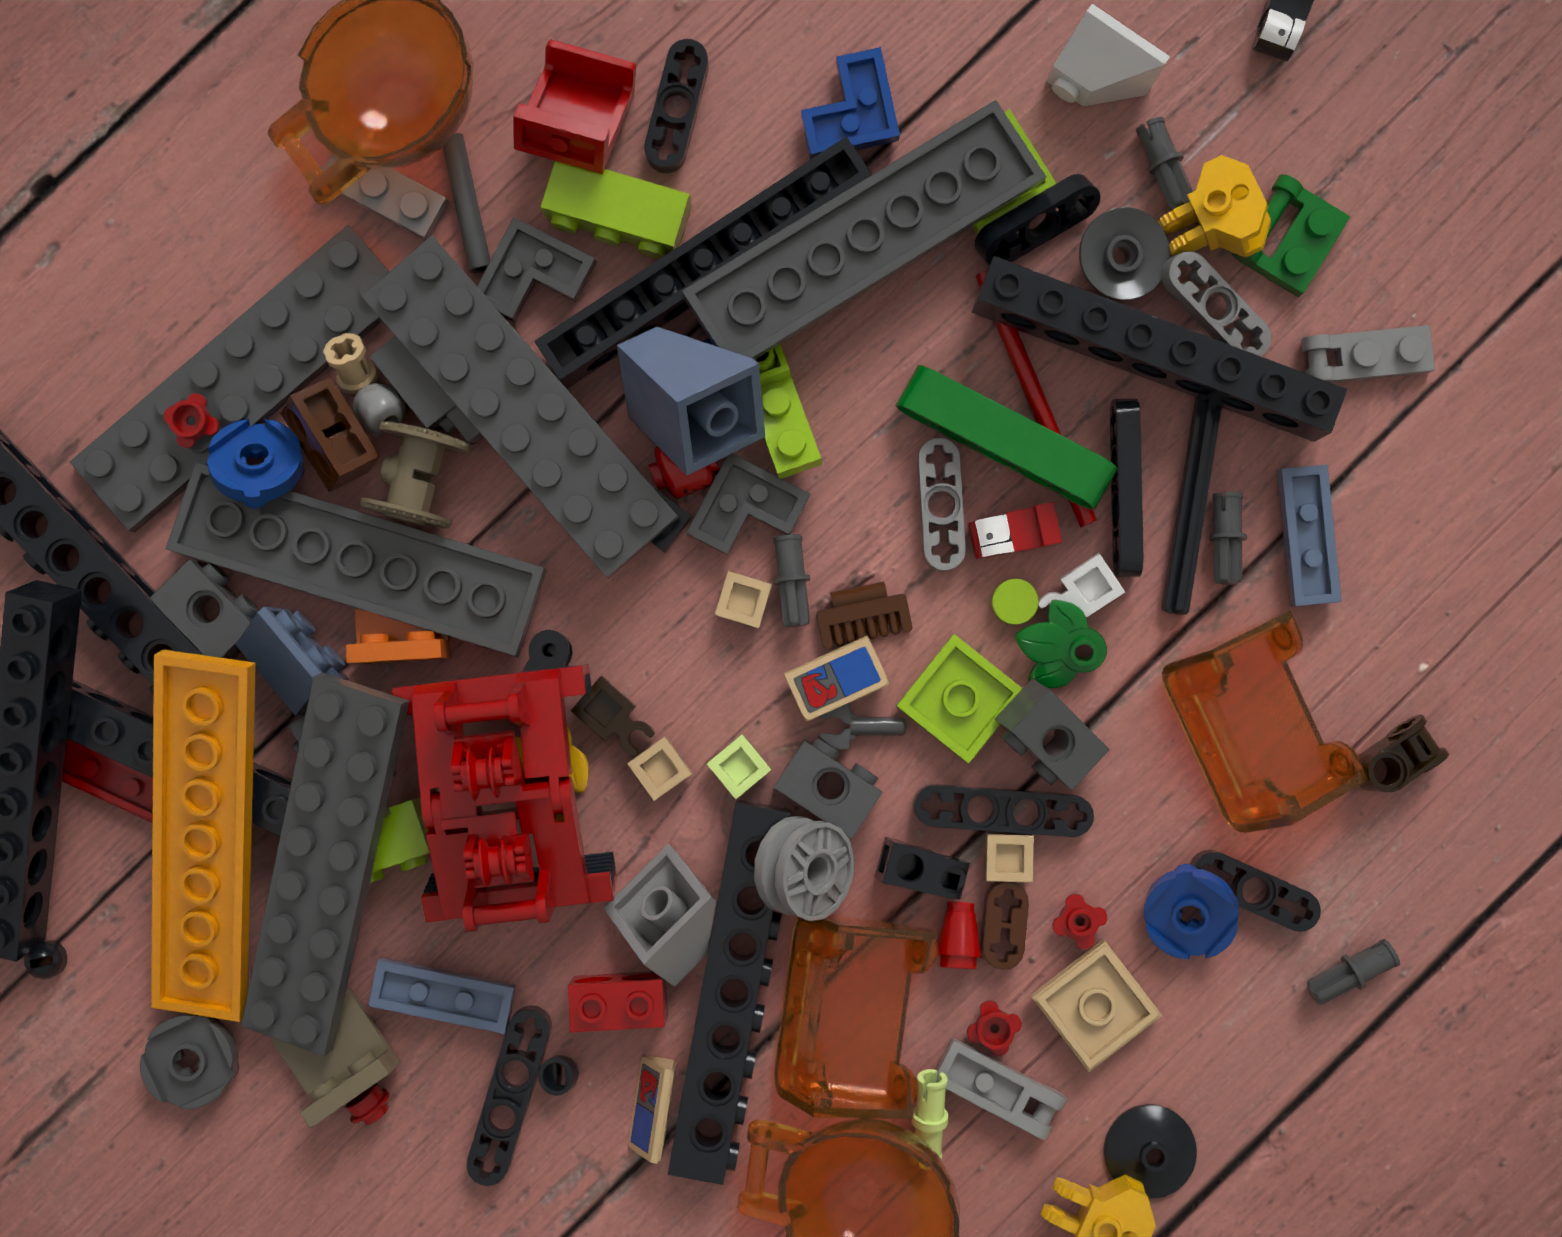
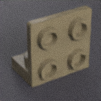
(354, 1065)

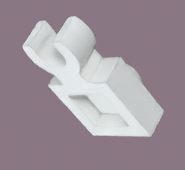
(1088, 586)

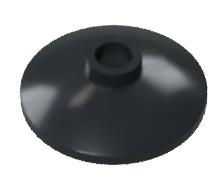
(1145, 1129)

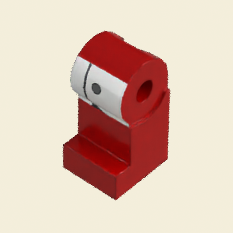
(1015, 531)

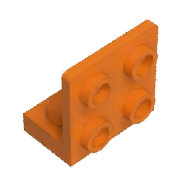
(389, 641)

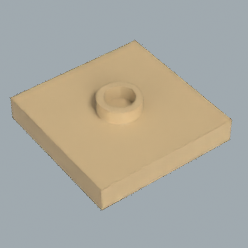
(1096, 1005)

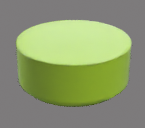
(1014, 601)

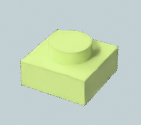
(739, 766)

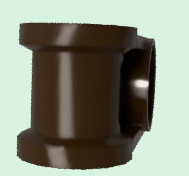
(1406, 753)

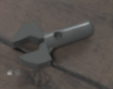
(861, 726)

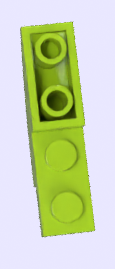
(785, 422)

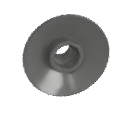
(1142, 243)

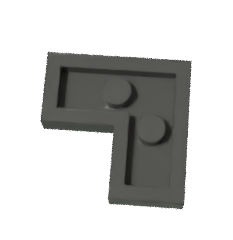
(531, 257)
(743, 491)

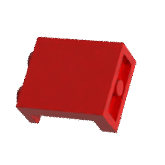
(576, 107)

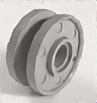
(804, 868)

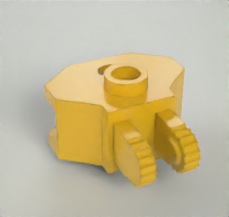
(1226, 208)
(1103, 1209)

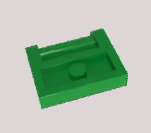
(1305, 240)

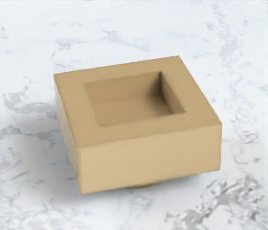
(743, 599)
(659, 768)
(1009, 857)

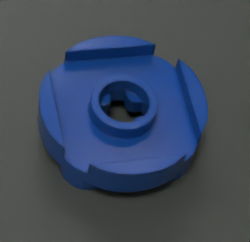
(260, 482)
(1189, 888)

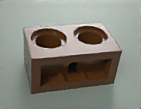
(329, 434)

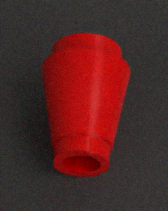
(959, 937)

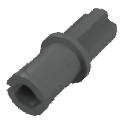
(1165, 162)
(1228, 538)
(792, 580)
(1353, 972)

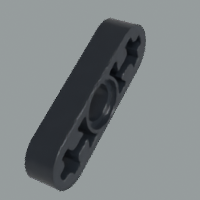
(696, 77)
(1073, 197)
(1289, 892)

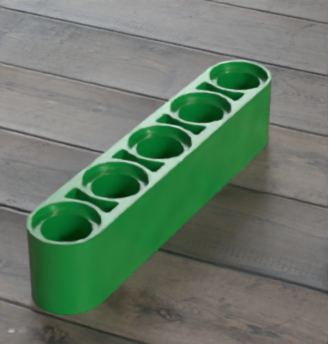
(1006, 437)

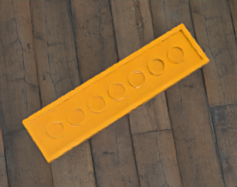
(201, 833)

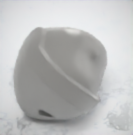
(378, 404)

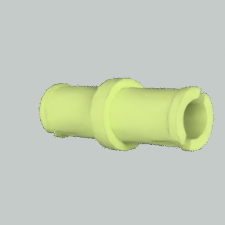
(930, 1113)

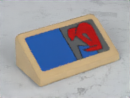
(836, 678)
(652, 1107)

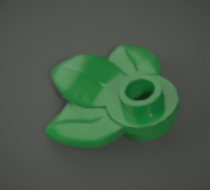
(1055, 642)

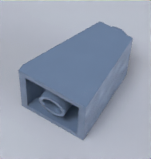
(691, 396)

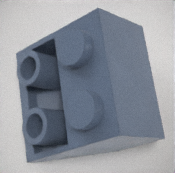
(288, 654)

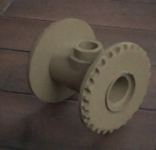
(411, 474)

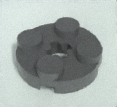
(181, 1086)

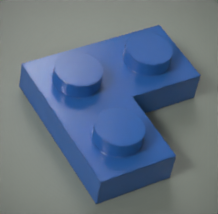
(867, 108)

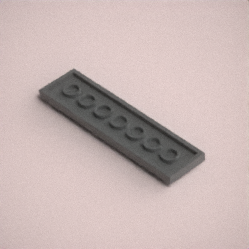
(865, 234)
(240, 373)
(520, 407)
(362, 563)
(324, 862)

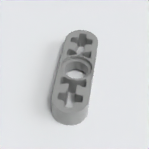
(1196, 307)
(928, 471)

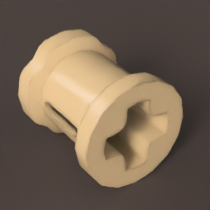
(348, 357)

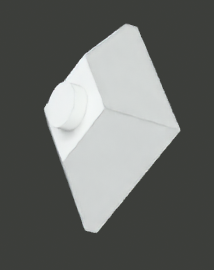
(1105, 62)

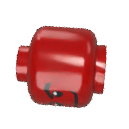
(679, 484)

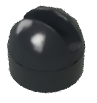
(41, 950)
(551, 1075)

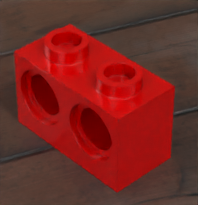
(617, 1002)

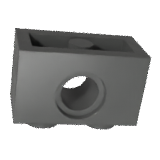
(184, 600)
(1071, 750)
(847, 808)

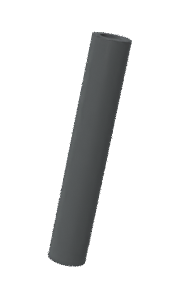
(466, 204)

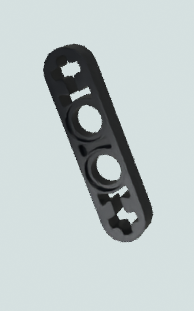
(1126, 488)
(1002, 814)
(505, 1093)

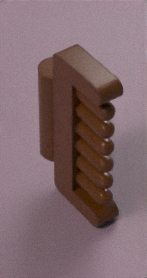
(862, 603)

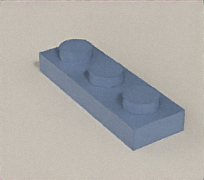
(1309, 535)
(442, 995)

